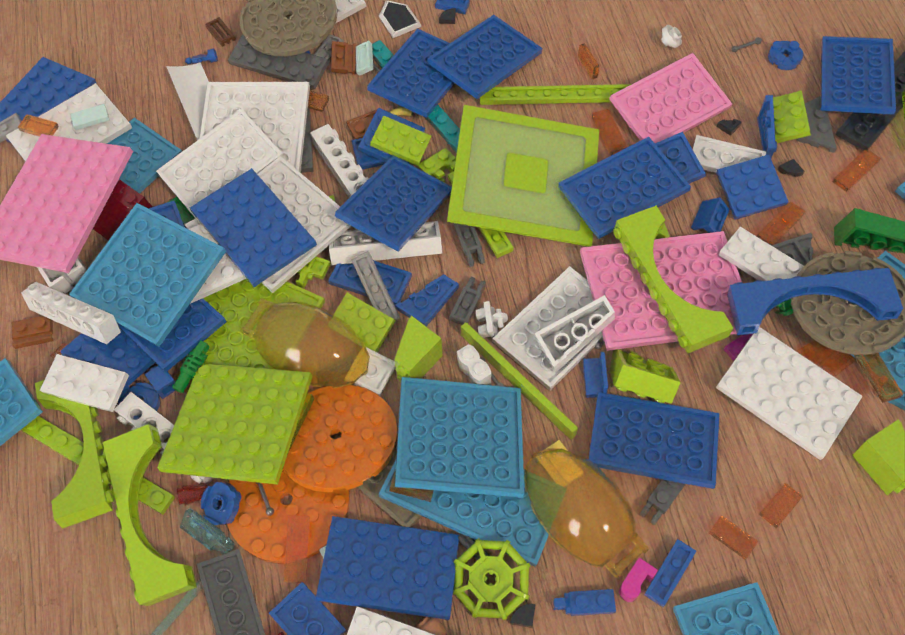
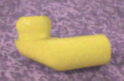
(401, 111)

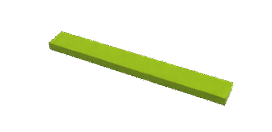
(519, 381)

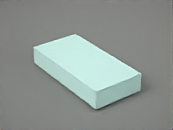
(364, 58)
(89, 117)

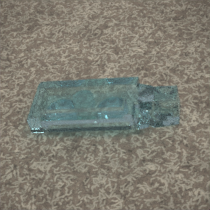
(205, 532)

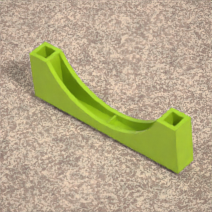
(691, 324)
(88, 490)
(152, 573)

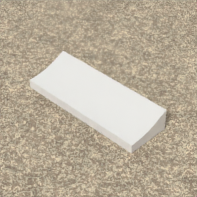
(191, 88)
(354, 243)

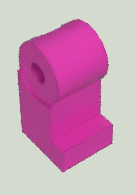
(632, 584)

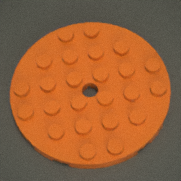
(361, 452)
(266, 535)

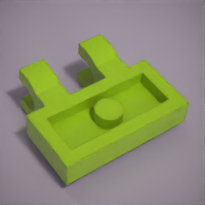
(437, 163)

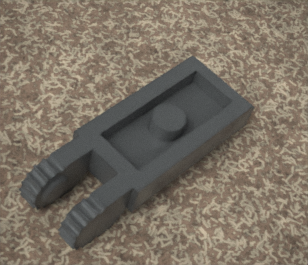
(469, 242)
(467, 302)
(662, 498)

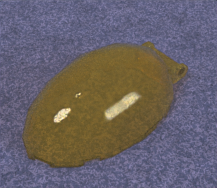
(308, 340)
(582, 509)

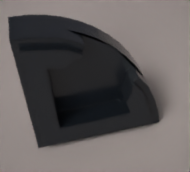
(448, 16)
(729, 126)
(792, 168)
(524, 616)

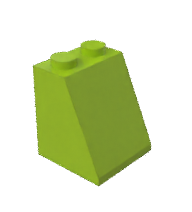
(417, 350)
(885, 458)

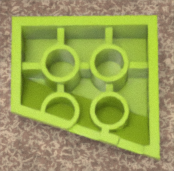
(643, 377)

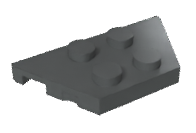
(819, 126)
(797, 248)

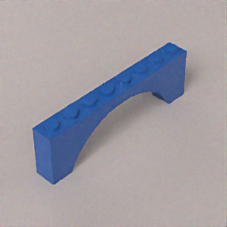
(869, 289)

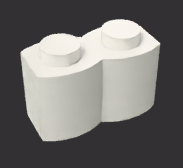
(473, 366)

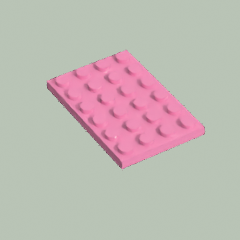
(671, 100)

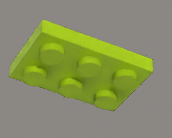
(790, 117)
(400, 140)
(365, 320)

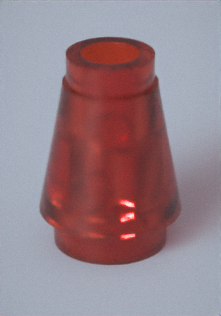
(190, 493)

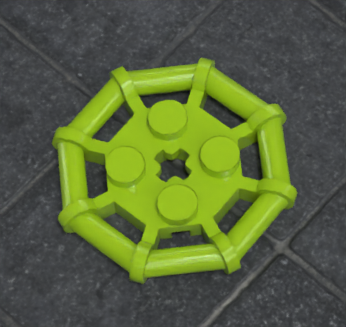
(504, 579)

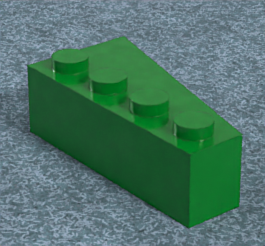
(870, 230)

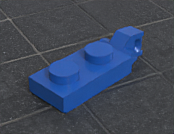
(587, 602)

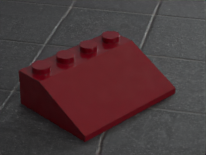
(117, 208)

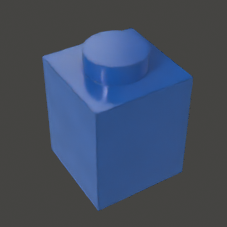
(161, 381)

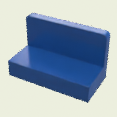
(711, 215)
(595, 376)

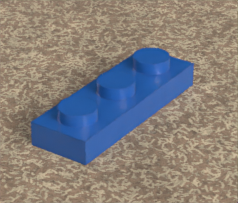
(670, 573)

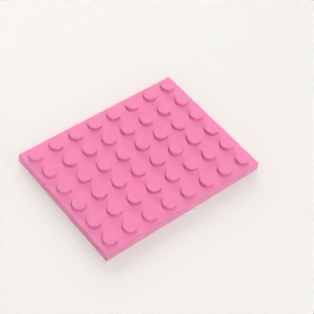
(58, 200)
(687, 266)

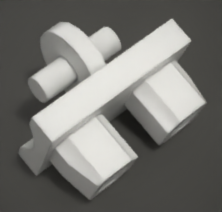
(492, 318)

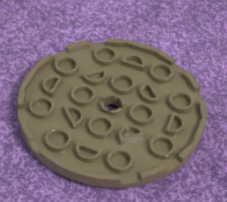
(274, 34)
(845, 325)

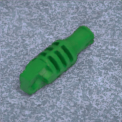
(192, 363)

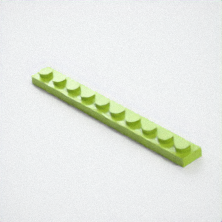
(550, 94)
(72, 448)

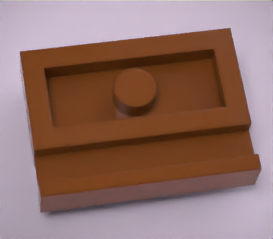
(343, 57)
(360, 124)
(32, 331)

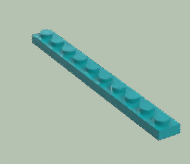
(437, 118)

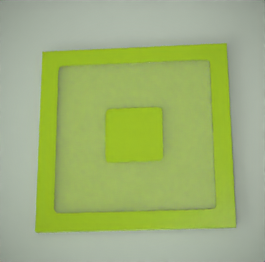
(512, 172)

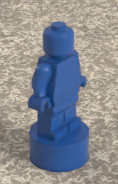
(211, 55)

